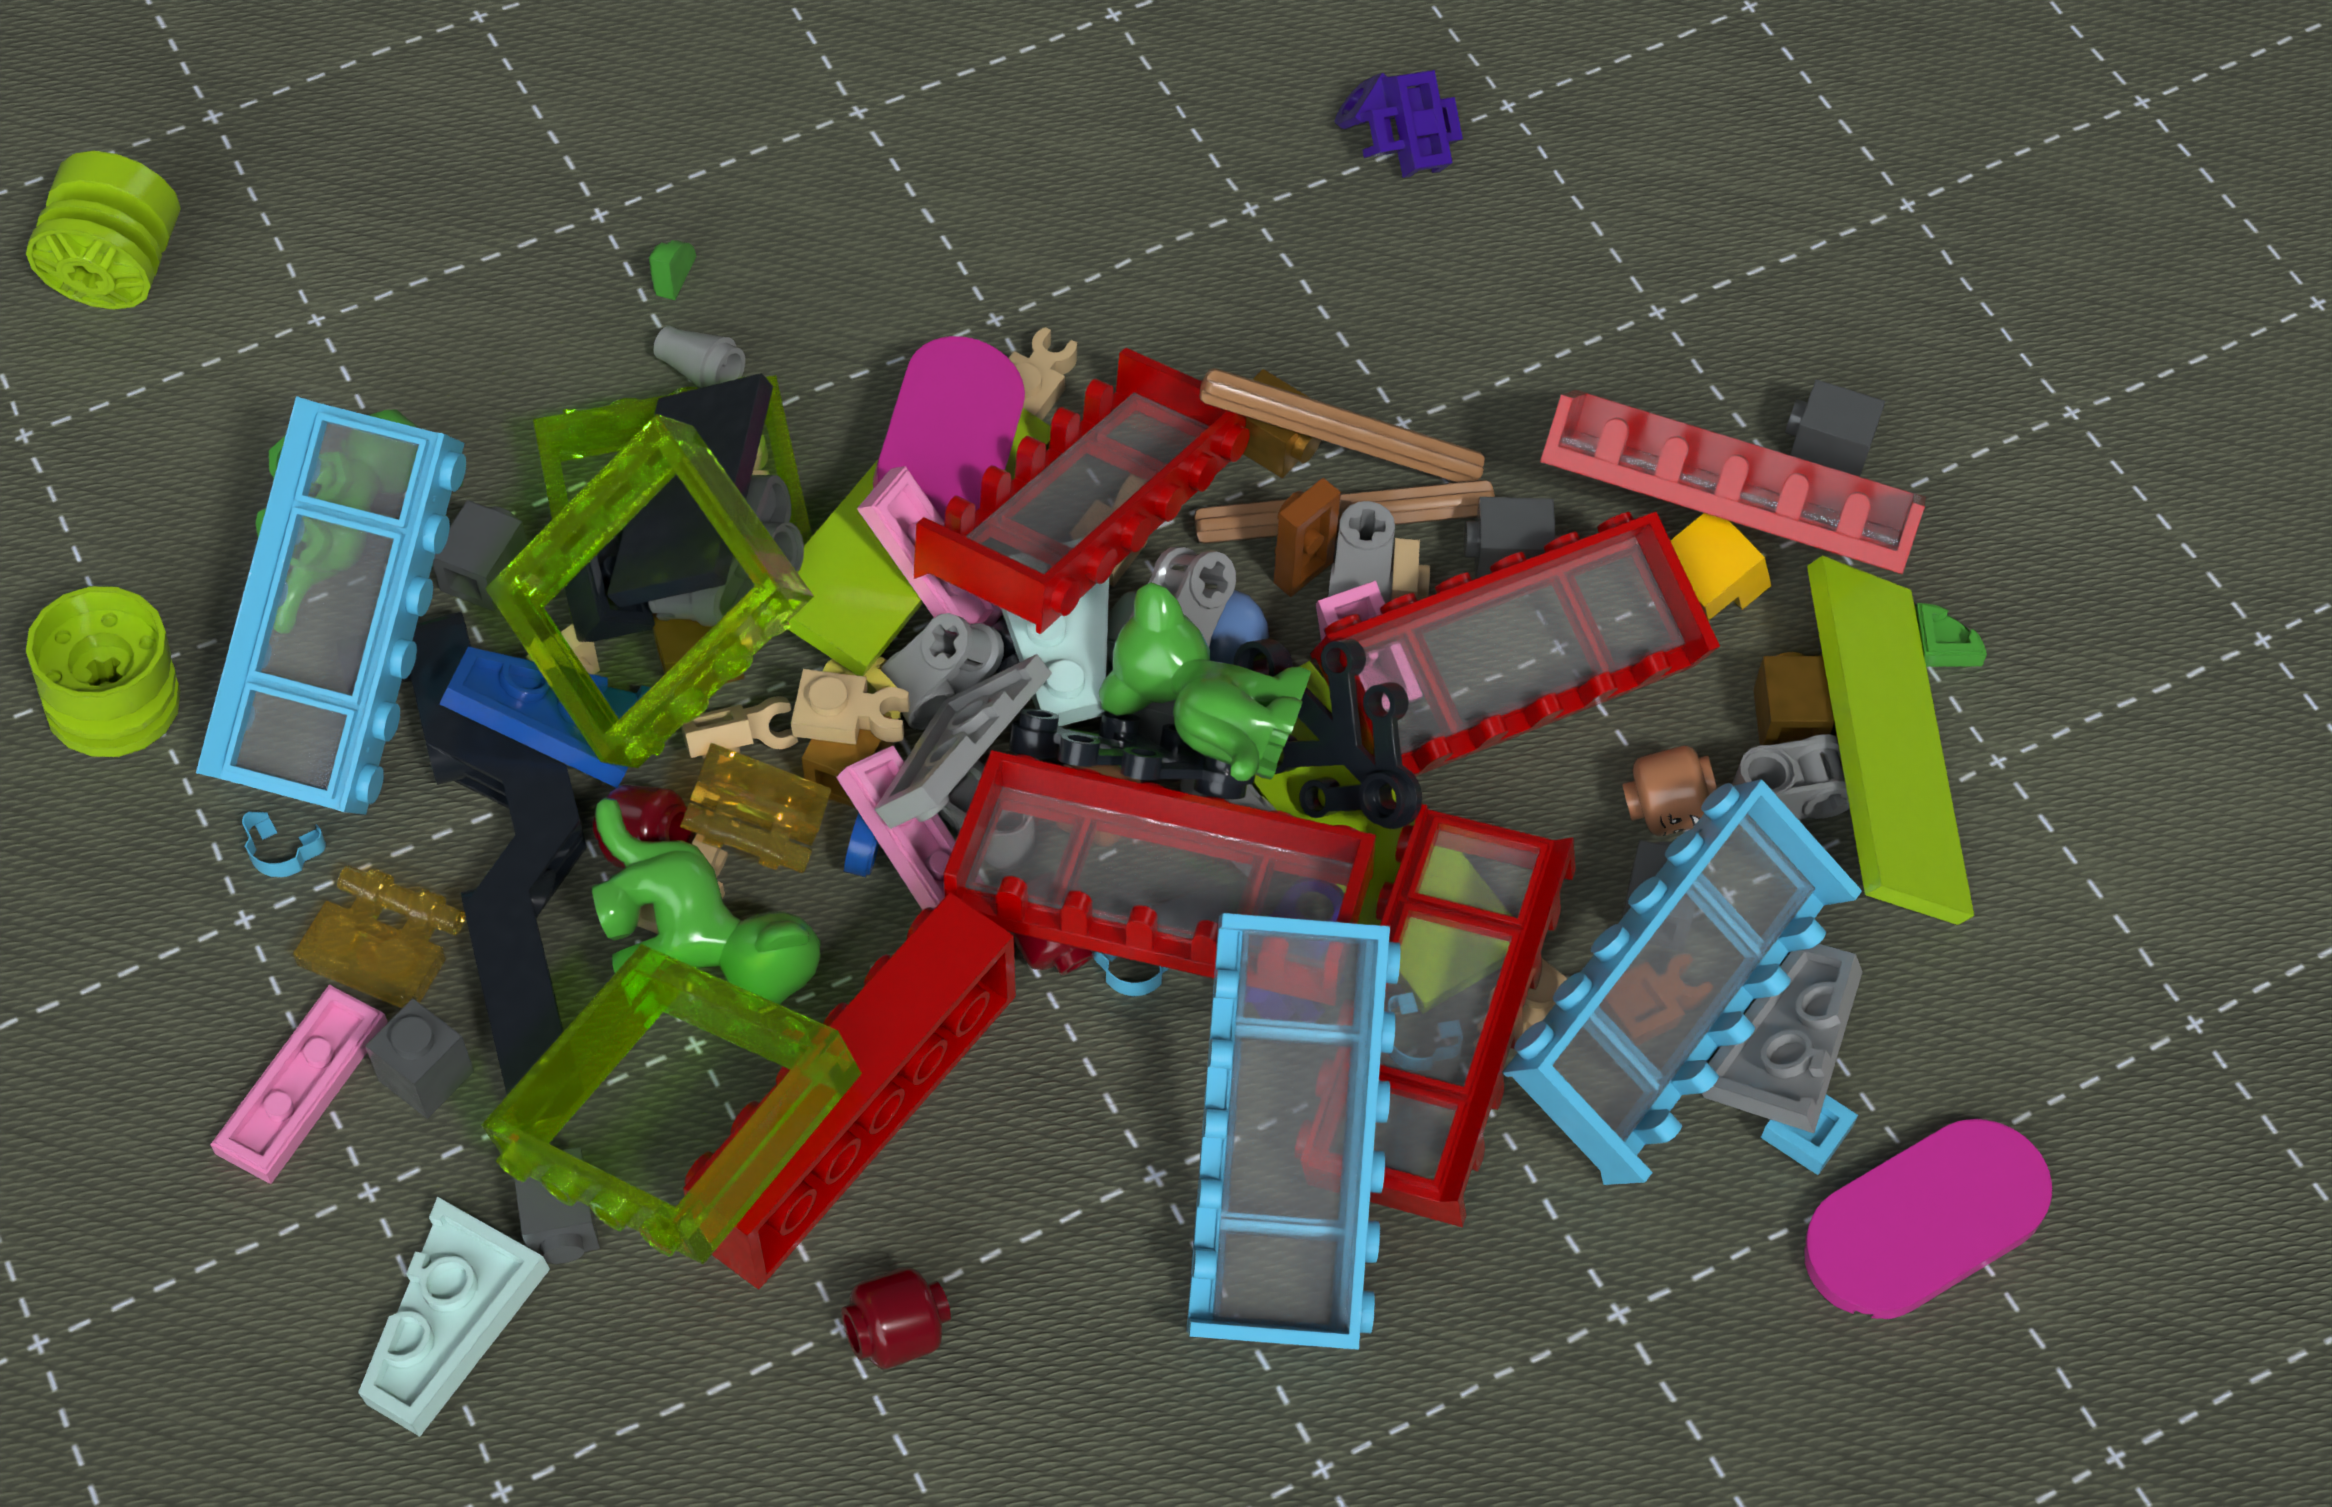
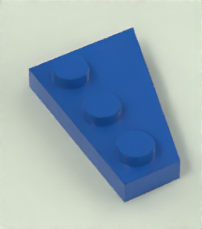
(519, 703)

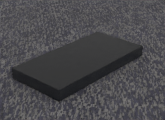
(671, 541)

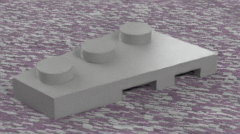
(1795, 1041)

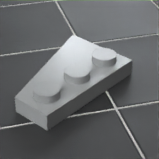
(956, 740)

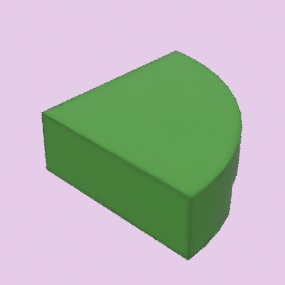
(670, 267)
(1947, 640)

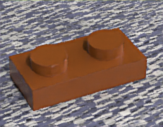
(1306, 536)

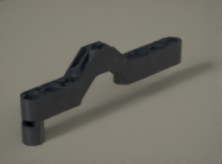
(529, 870)

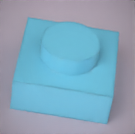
(1816, 1148)

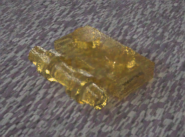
(762, 796)
(370, 954)

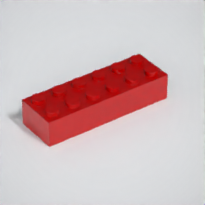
(906, 1037)

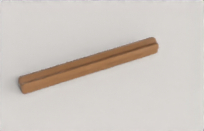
(1340, 426)
(1405, 504)

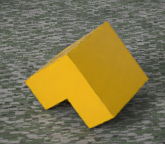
(1720, 564)

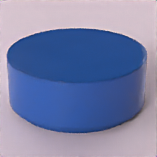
(861, 850)

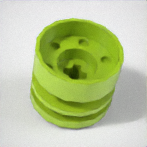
(103, 230)
(103, 671)

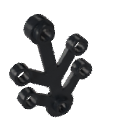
(1341, 737)
(1121, 744)

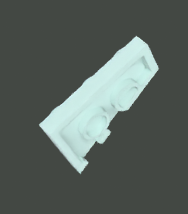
(1073, 652)
(453, 1310)

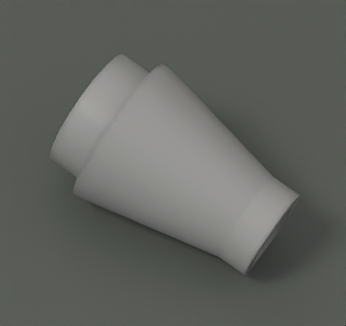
(700, 356)

